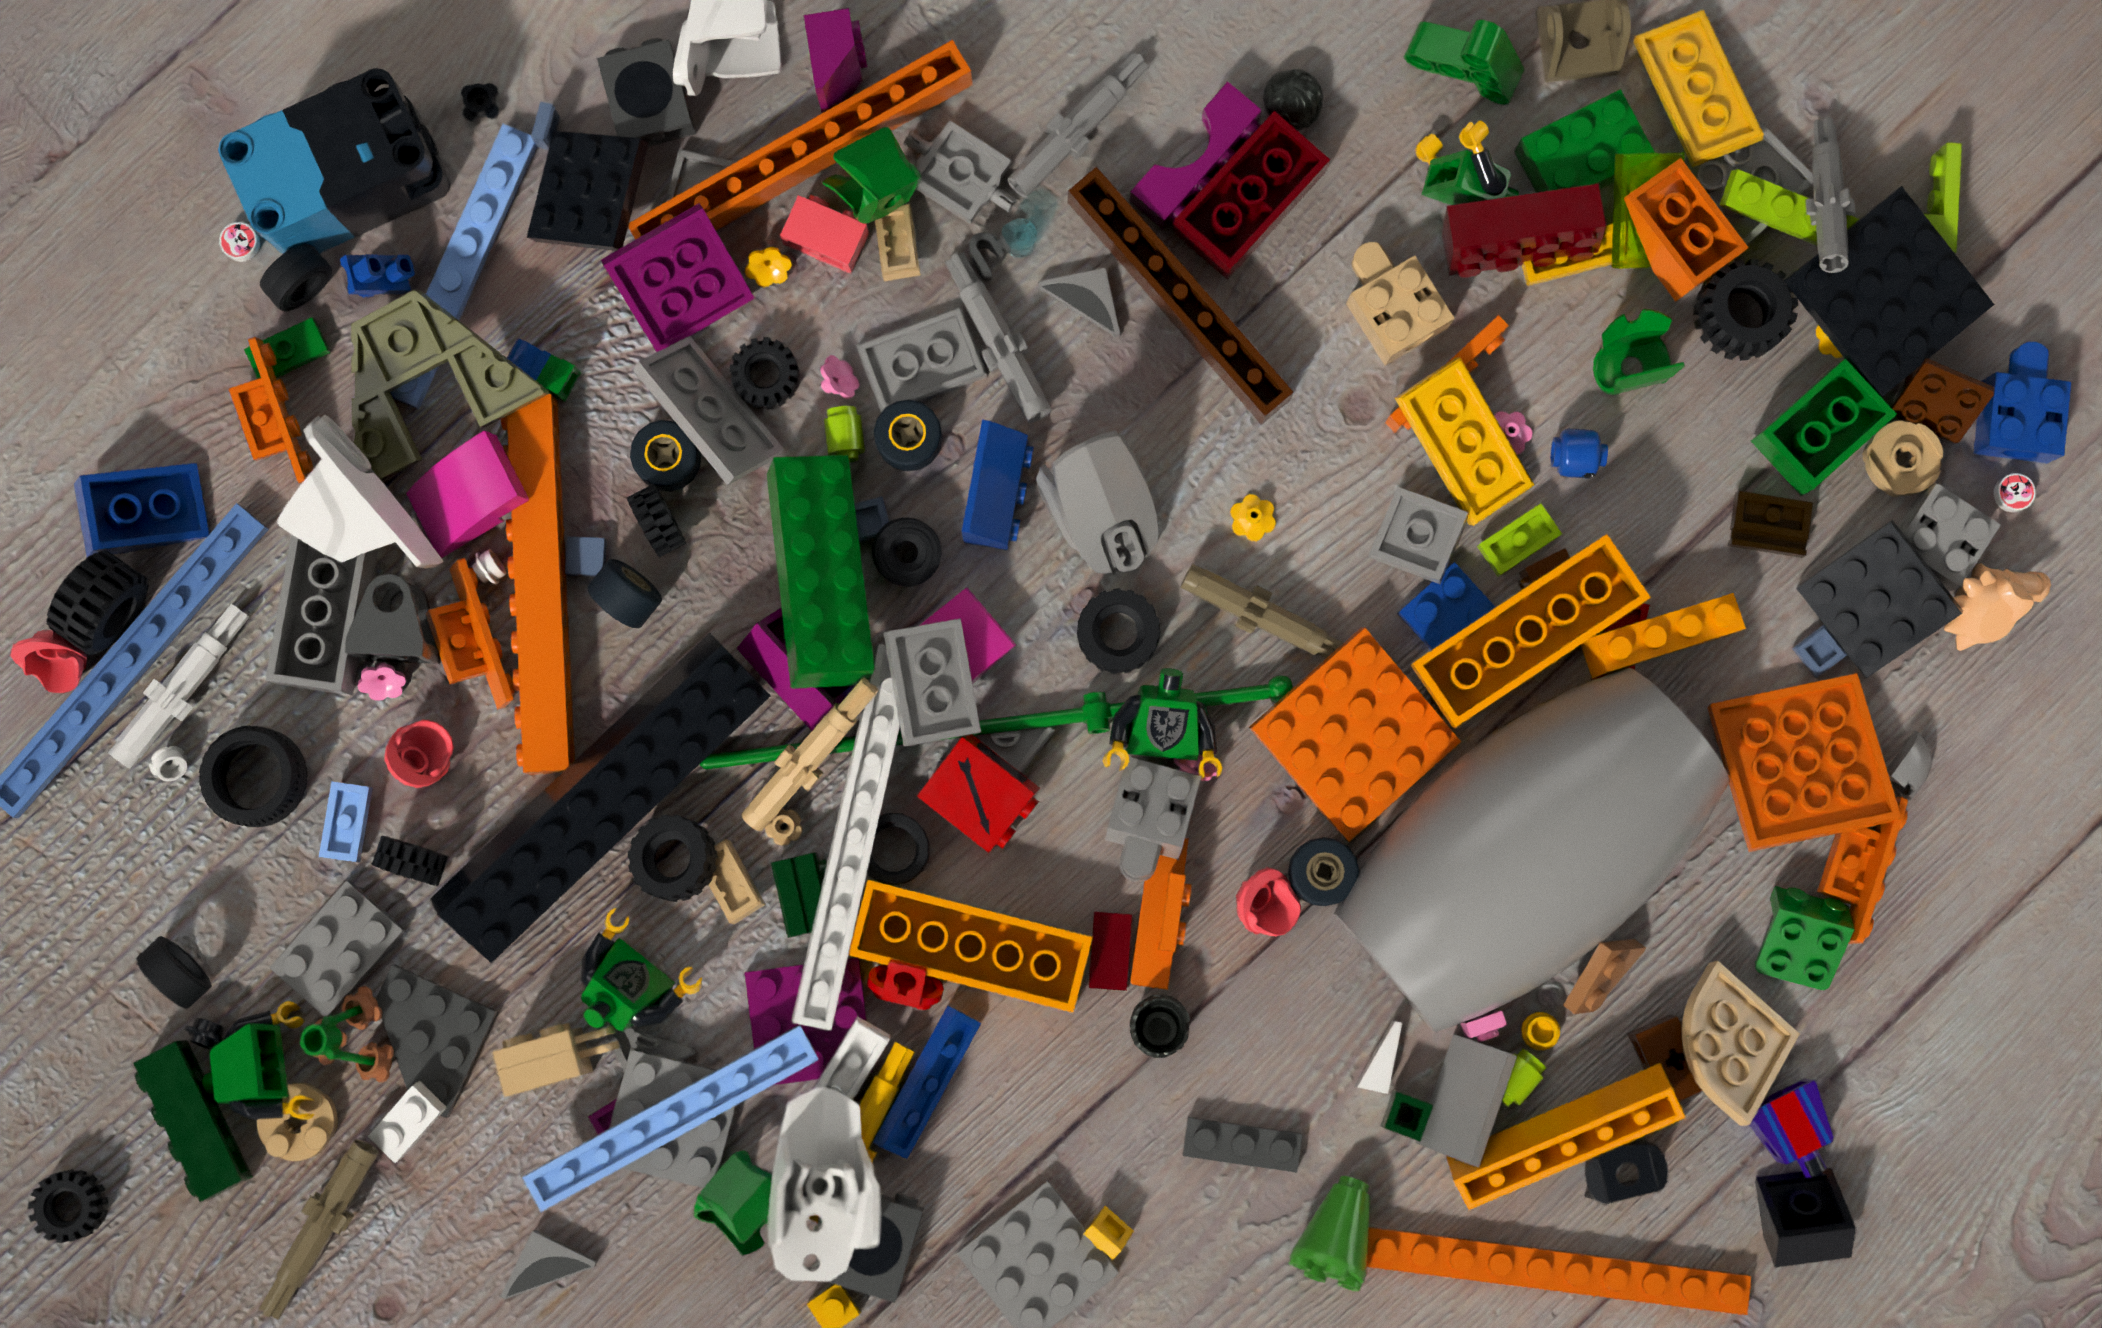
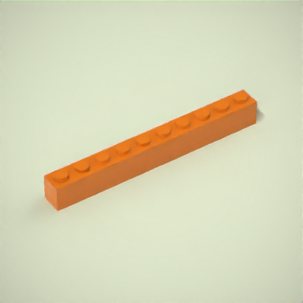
(813, 144)
(540, 592)

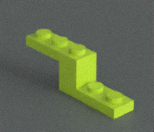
(1944, 198)

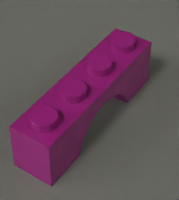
(1166, 190)

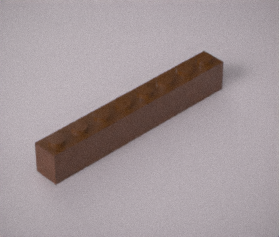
(1179, 295)

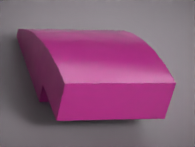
(466, 493)
(983, 636)

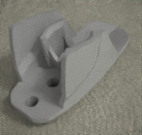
(1101, 503)

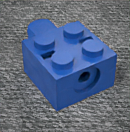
(2027, 410)

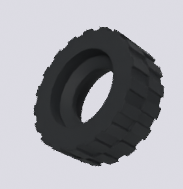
(1118, 602)
(643, 858)

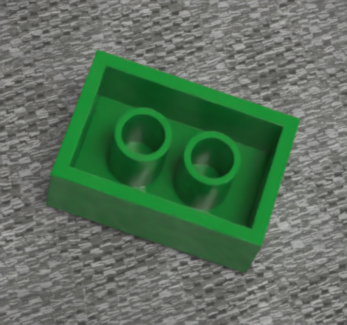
(1582, 145)
(1823, 427)

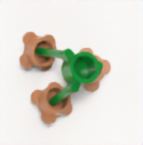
(325, 1039)

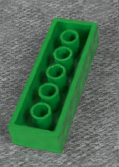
(819, 571)

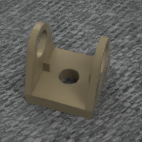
(1603, 24)

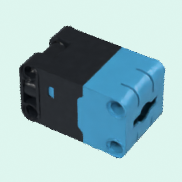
(334, 164)

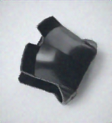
(1602, 1169)

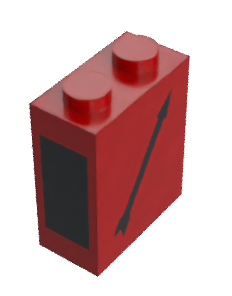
(980, 793)

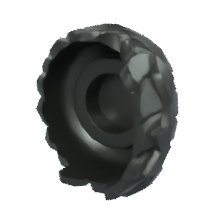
(1294, 97)
(1159, 1026)

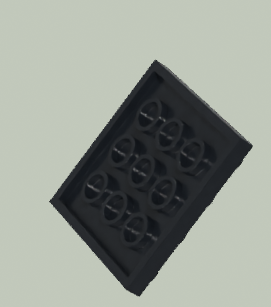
(1895, 297)

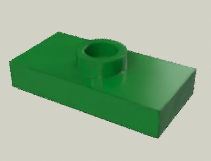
(294, 347)

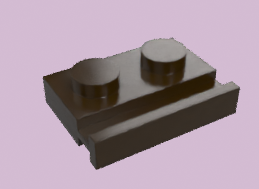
(1770, 524)

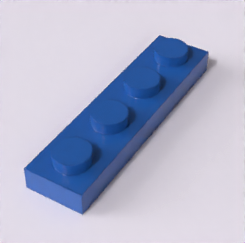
(927, 1082)

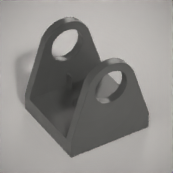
(390, 634)

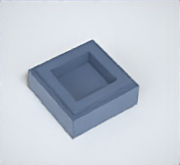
(545, 123)
(870, 518)
(585, 556)
(1819, 651)

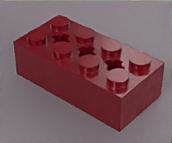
(1249, 172)
(1523, 229)

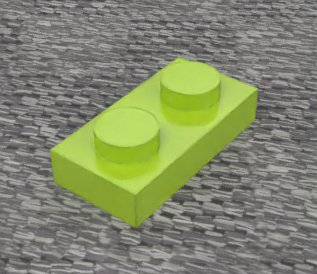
(1519, 540)

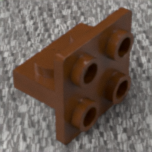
(1942, 400)

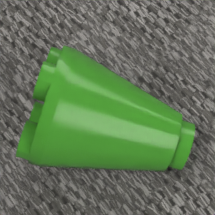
(1337, 1237)

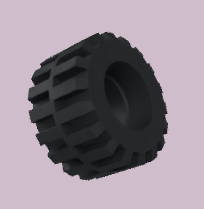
(1766, 289)
(97, 602)

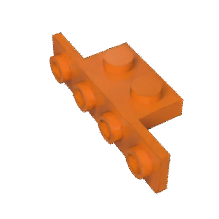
(265, 415)
(466, 640)
(1858, 868)
(1159, 922)

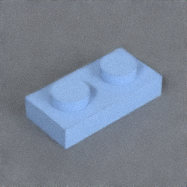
(345, 822)

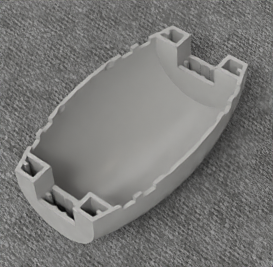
(1534, 847)

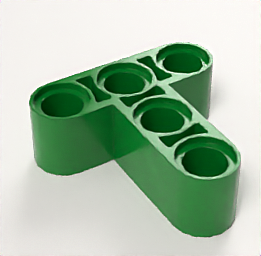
(1476, 56)

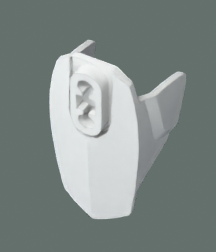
(727, 42)
(347, 507)
(825, 1173)

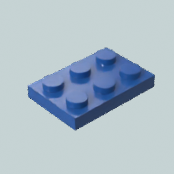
(1445, 607)

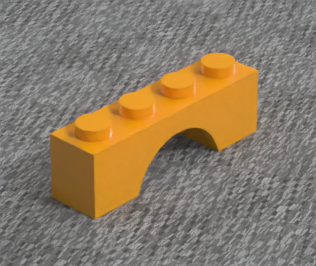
(1662, 635)

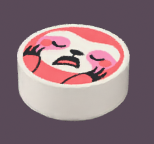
(239, 241)
(2014, 492)

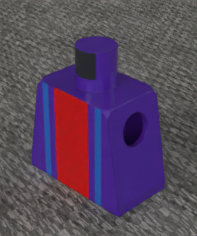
(1794, 1126)

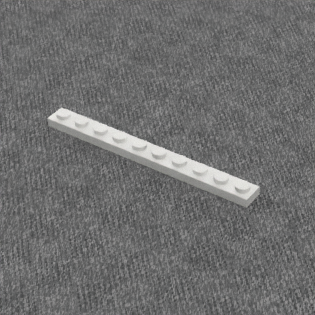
(849, 853)

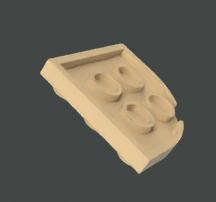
(1733, 1042)

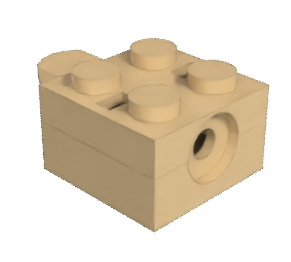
(1399, 301)
(549, 1059)

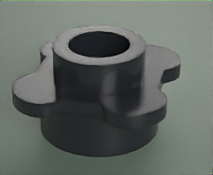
(472, 94)
(205, 1033)

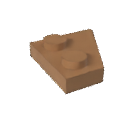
(1602, 974)

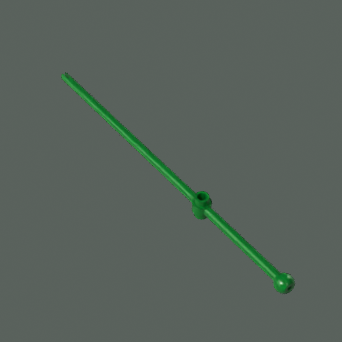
(1095, 713)

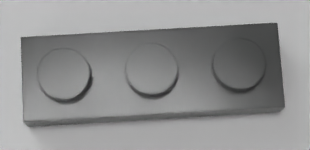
(1242, 1144)

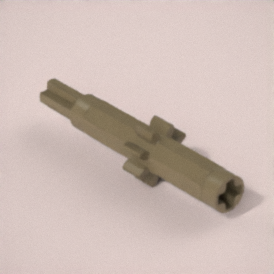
(1257, 611)
(326, 1215)

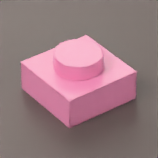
(1484, 1026)

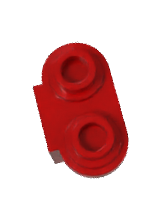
(905, 984)

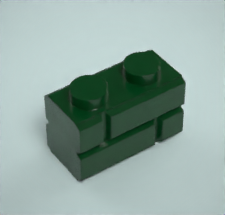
(799, 889)

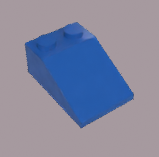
(141, 508)

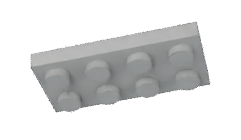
(708, 410)

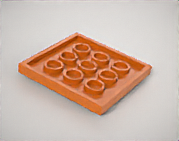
(1355, 734)
(1803, 762)

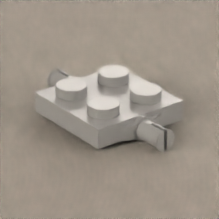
(961, 171)

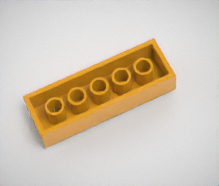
(1530, 631)
(971, 945)

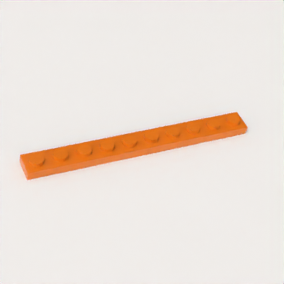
(1558, 1270)

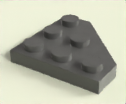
(433, 1032)

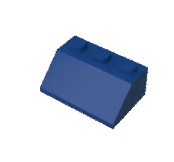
(996, 486)

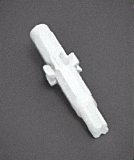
(170, 697)

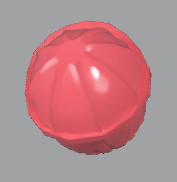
(50, 660)
(419, 753)
(1268, 903)

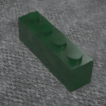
(191, 1120)

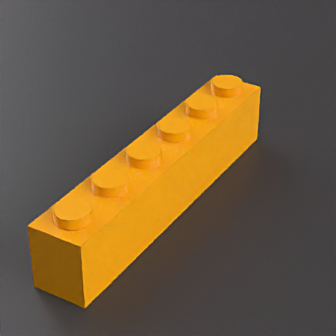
(1568, 1136)

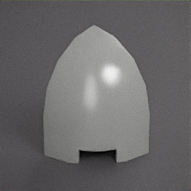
(1911, 766)

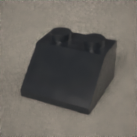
(1804, 1218)

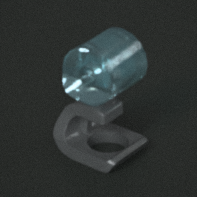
(1016, 238)

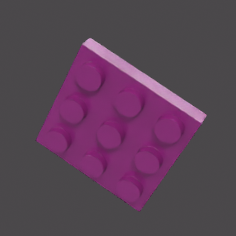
(678, 278)
(772, 1004)

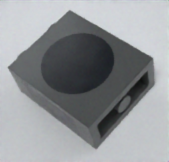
(643, 93)
(882, 1268)

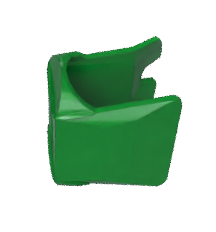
(878, 176)
(1637, 340)
(737, 1202)

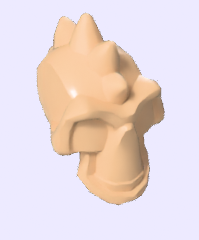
(1993, 603)

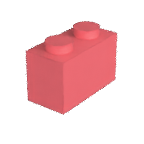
(824, 233)

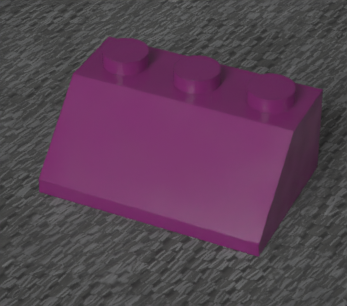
(835, 55)
(767, 653)

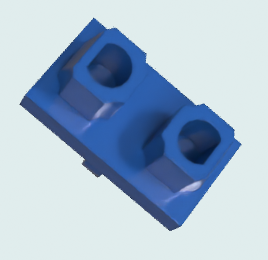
(377, 274)

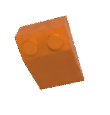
(1682, 229)

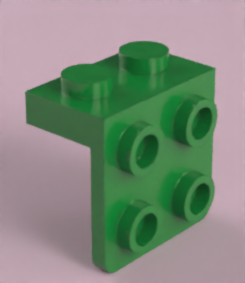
(1805, 938)

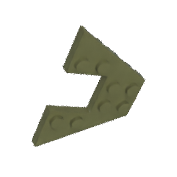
(403, 344)

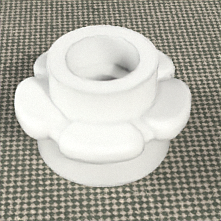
(488, 567)
(170, 770)

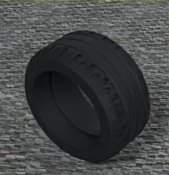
(215, 767)

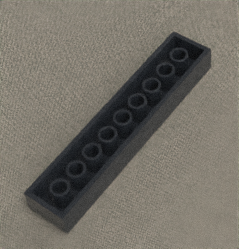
(599, 798)

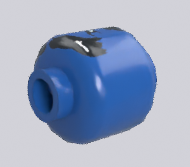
(1578, 453)

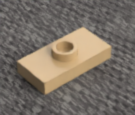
(898, 244)
(733, 885)

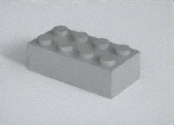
(315, 617)

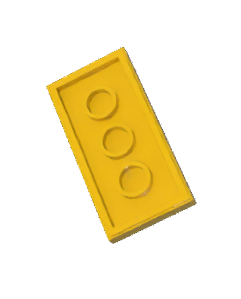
(1698, 88)
(1464, 441)

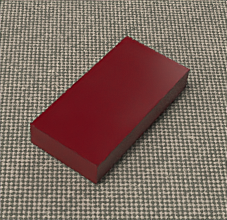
(1110, 951)

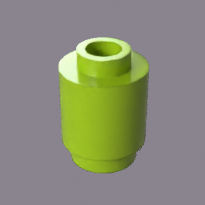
(844, 432)
(1523, 1078)

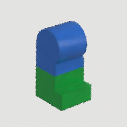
(550, 371)

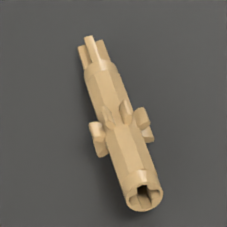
(800, 765)

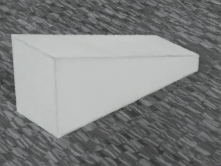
(1380, 1066)

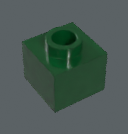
(1416, 1124)

